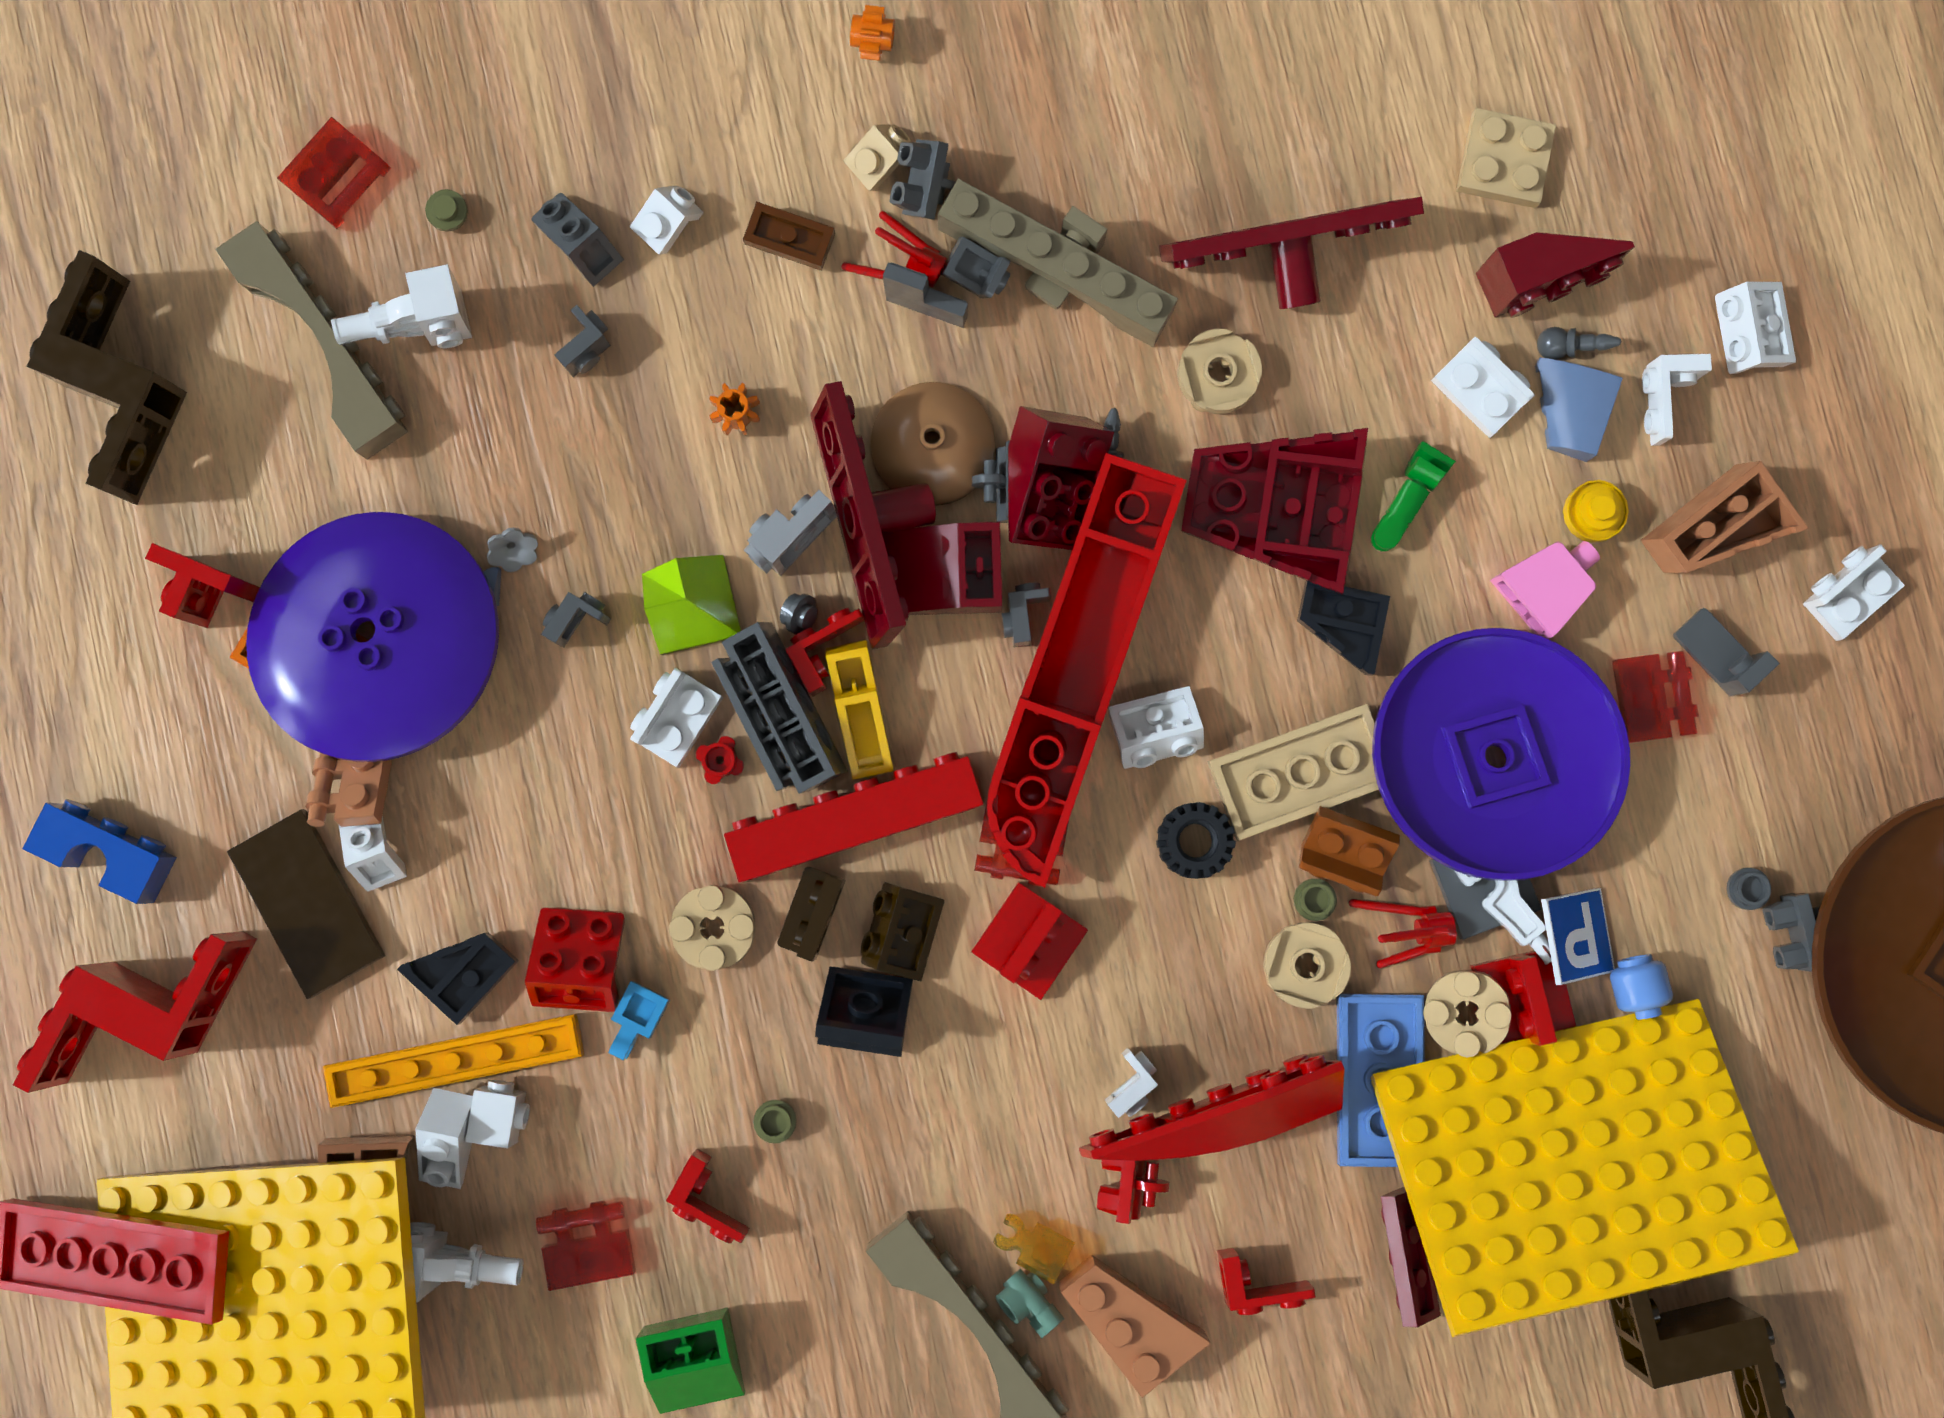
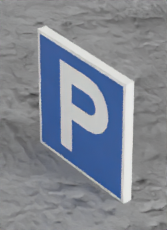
(1578, 936)

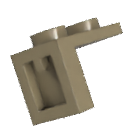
(1085, 232)

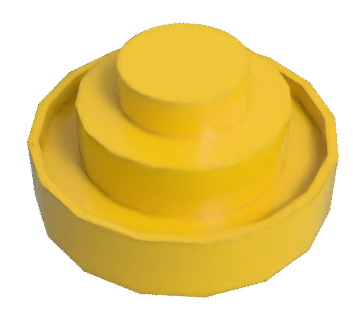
(1595, 511)

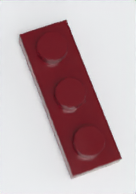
(1412, 1274)

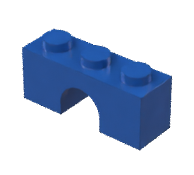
(133, 865)

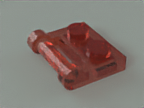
(322, 166)

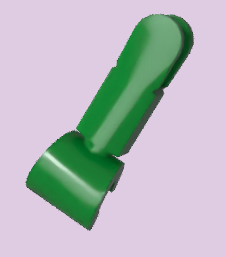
(1426, 470)

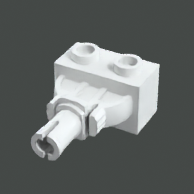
(430, 309)
(440, 1262)

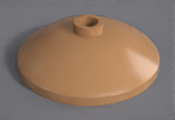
(947, 466)

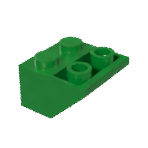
(690, 1361)

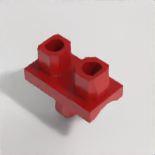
(1127, 1199)

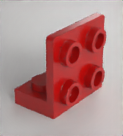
(575, 960)

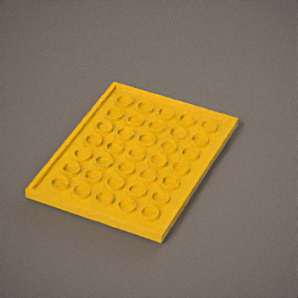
(1580, 1168)
(312, 1300)

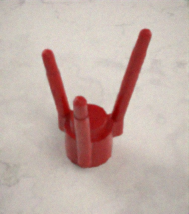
(922, 256)
(1431, 930)

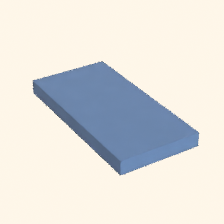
(1373, 1037)

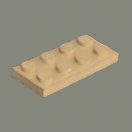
(1297, 772)

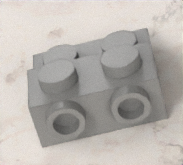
(780, 542)

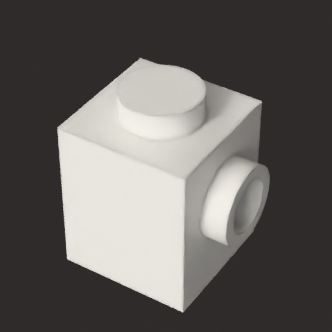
(497, 1115)

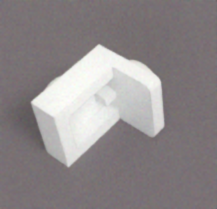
(665, 217)
(1132, 1094)

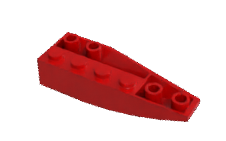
(1230, 1115)

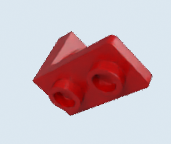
(811, 668)
(688, 1207)
(1236, 1275)

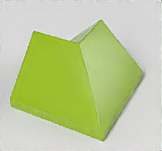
(690, 603)

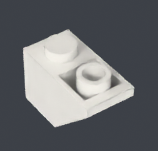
(441, 1139)

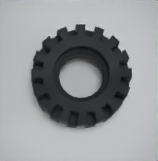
(1220, 832)

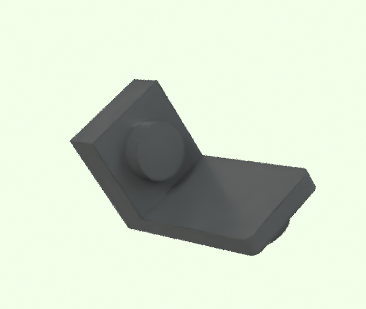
(577, 238)
(1722, 654)

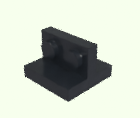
(864, 1011)

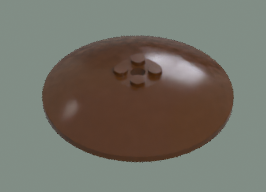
(1884, 963)

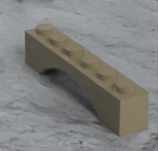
(1106, 287)
(358, 405)
(915, 1264)

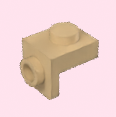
(876, 155)

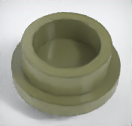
(446, 210)
(1315, 899)
(774, 1121)

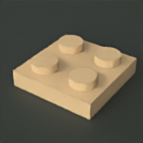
(1506, 158)

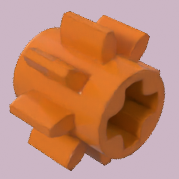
(872, 32)
(730, 398)

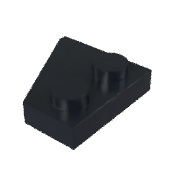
(1346, 622)
(460, 974)

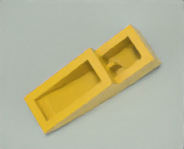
(859, 709)

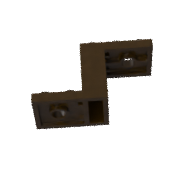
(72, 357)
(1700, 1344)

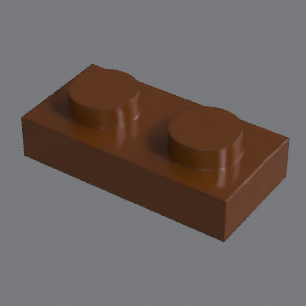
(789, 236)

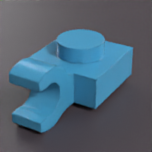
(638, 1014)

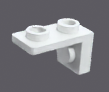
(1657, 382)
(370, 856)

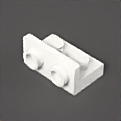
(1755, 326)
(1483, 386)
(1854, 592)
(675, 716)
(1157, 728)

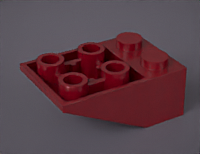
(1546, 267)
(1052, 475)
(948, 568)

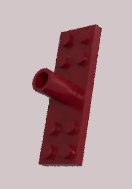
(1292, 244)
(867, 514)

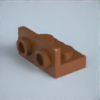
(1348, 851)

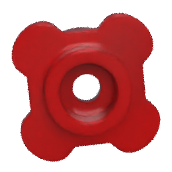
(708, 756)

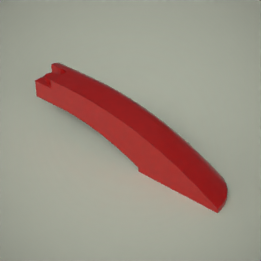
(1079, 662)

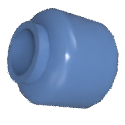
(1641, 986)

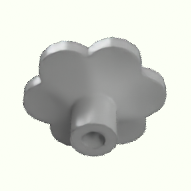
(512, 549)

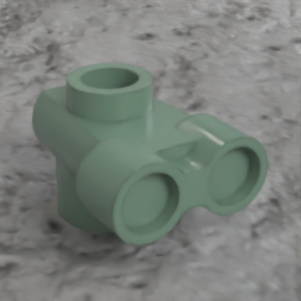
(1025, 1297)

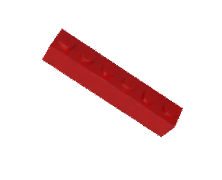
(852, 819)

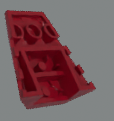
(1281, 502)

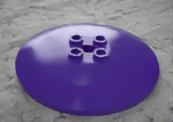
(416, 672)
(1559, 742)

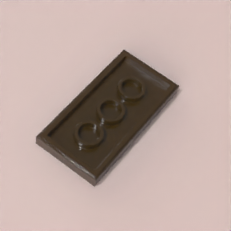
(306, 904)

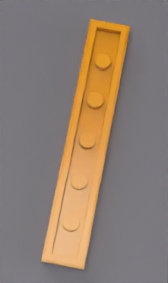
(453, 1060)

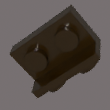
(810, 913)
(901, 931)

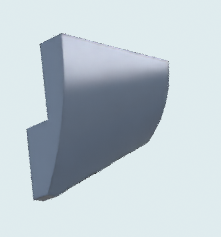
(1576, 406)

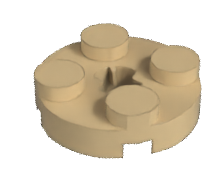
(1231, 351)
(712, 952)
(1327, 952)
(1493, 1012)

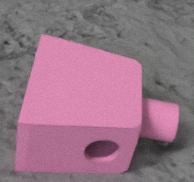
(1549, 586)

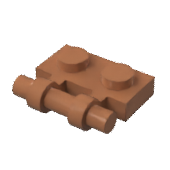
(359, 796)

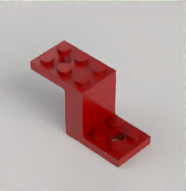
(133, 1010)

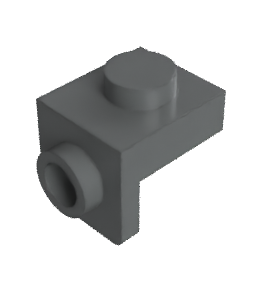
(976, 269)
(584, 350)
(564, 619)
(1016, 620)

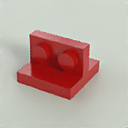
(195, 587)
(1029, 941)
(1535, 999)

